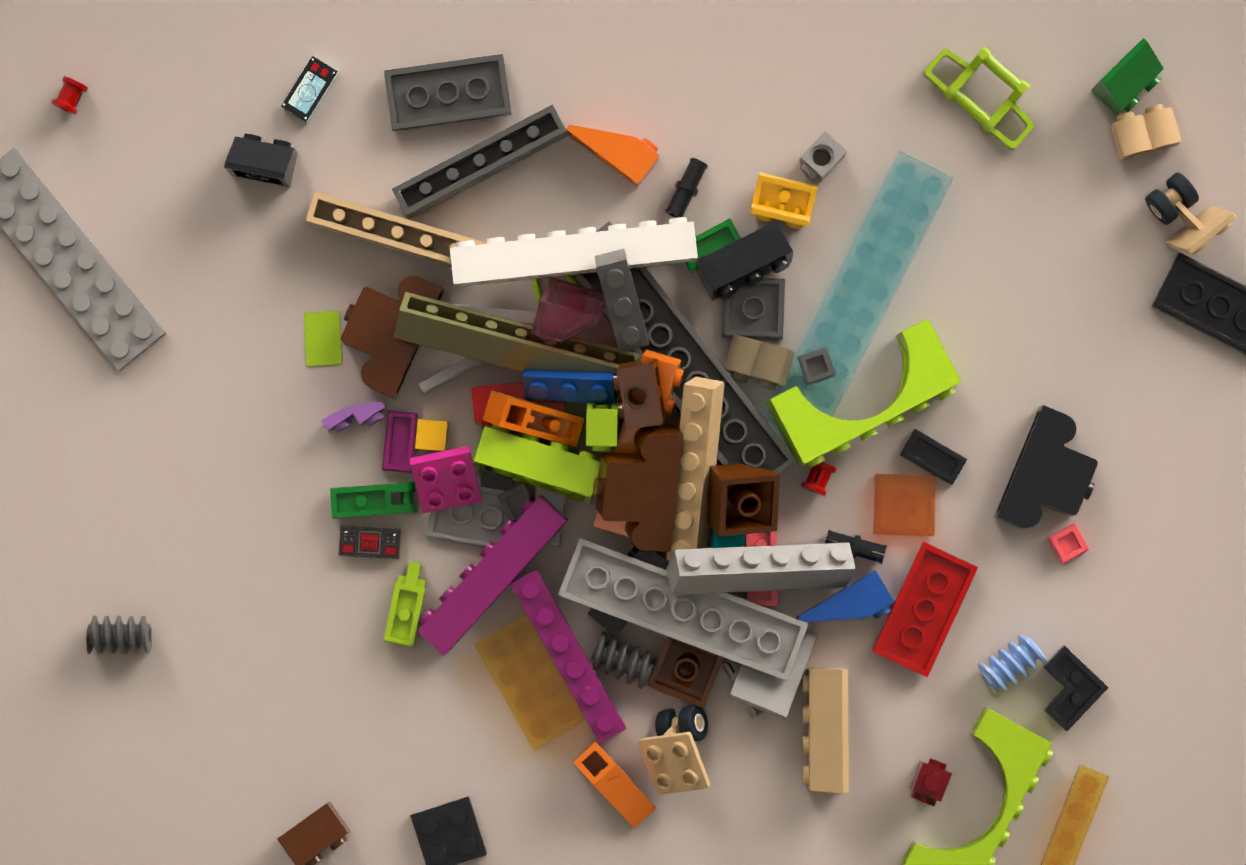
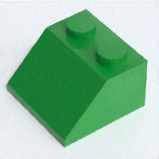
(1128, 78)

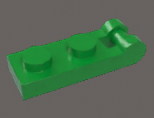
(372, 500)

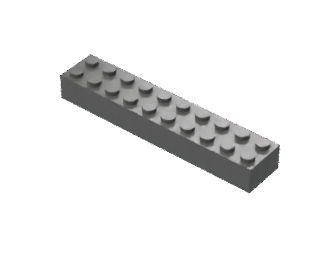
(743, 431)

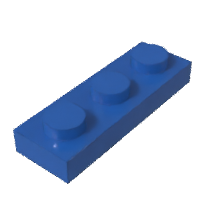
(569, 386)

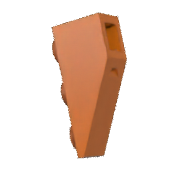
(614, 784)

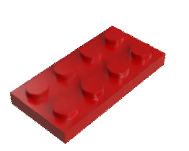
(925, 609)

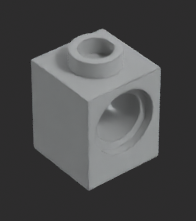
(825, 144)

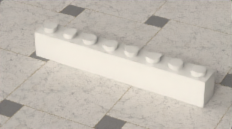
(571, 254)

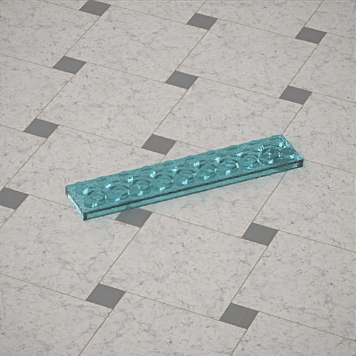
(869, 277)

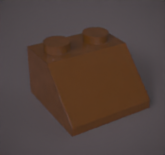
(742, 499)

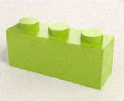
(601, 426)

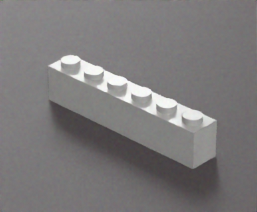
(760, 568)

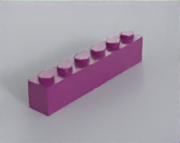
(492, 575)
(568, 656)

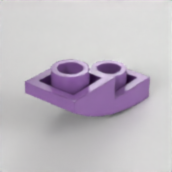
(364, 413)

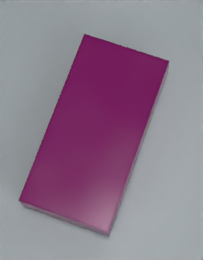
(399, 441)

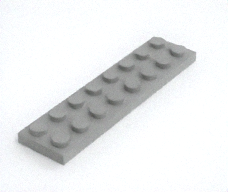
(73, 265)
(707, 621)

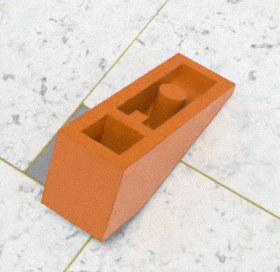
(621, 152)
(533, 419)

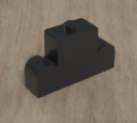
(1047, 473)

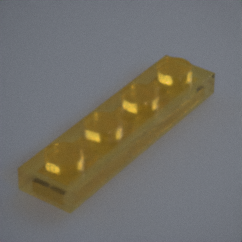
(1075, 817)

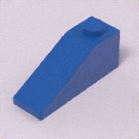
(858, 600)

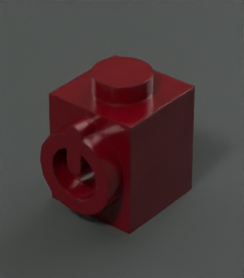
(930, 782)

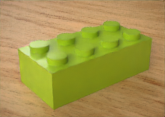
(538, 464)

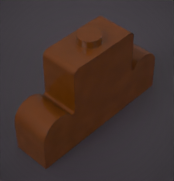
(372, 330)
(642, 487)

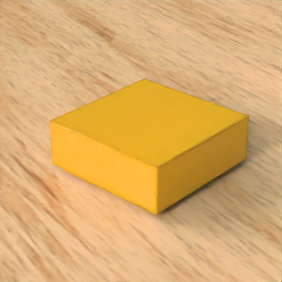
(431, 435)

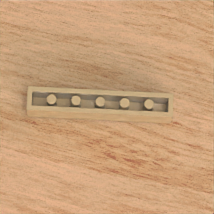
(383, 229)
(699, 449)

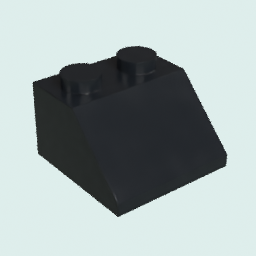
(261, 160)

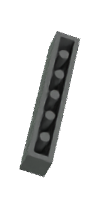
(480, 162)

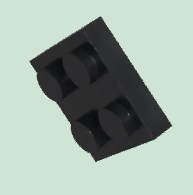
(449, 833)

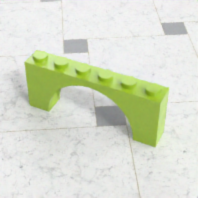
(924, 376)
(1019, 759)

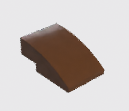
(685, 671)

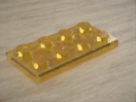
(530, 682)

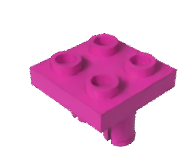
(445, 479)

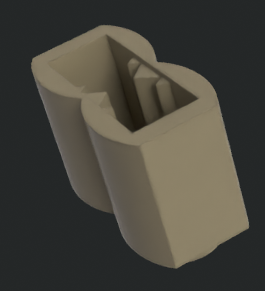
(758, 361)

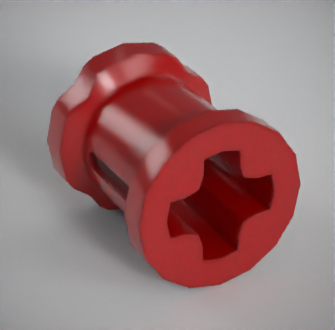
(69, 95)
(819, 487)

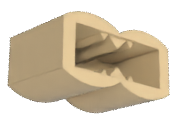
(1145, 132)

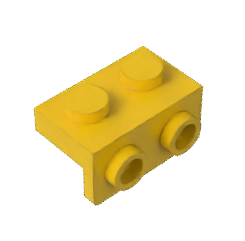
(783, 200)

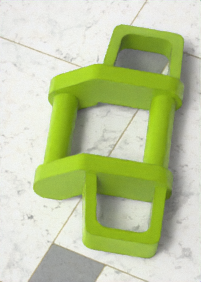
(969, 106)

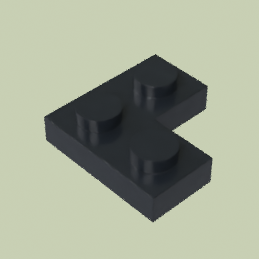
(1080, 689)

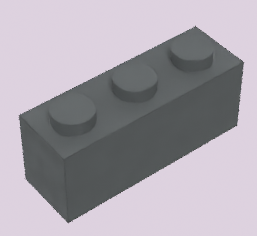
(621, 300)

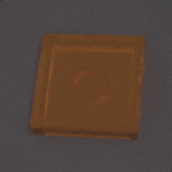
(904, 504)

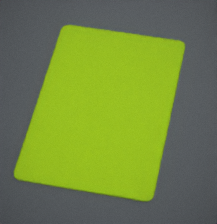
(322, 338)

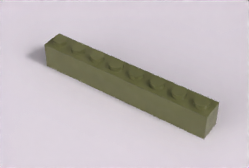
(499, 339)

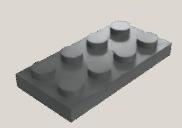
(447, 92)

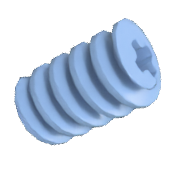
(1011, 663)

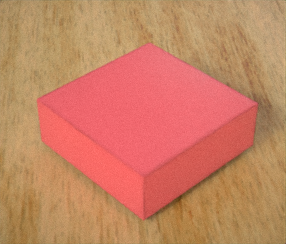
(1068, 543)

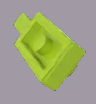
(406, 607)

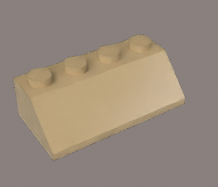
(827, 730)

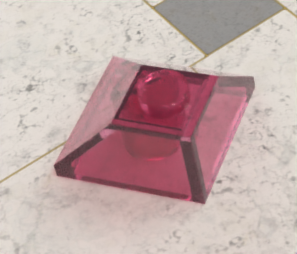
(567, 310)

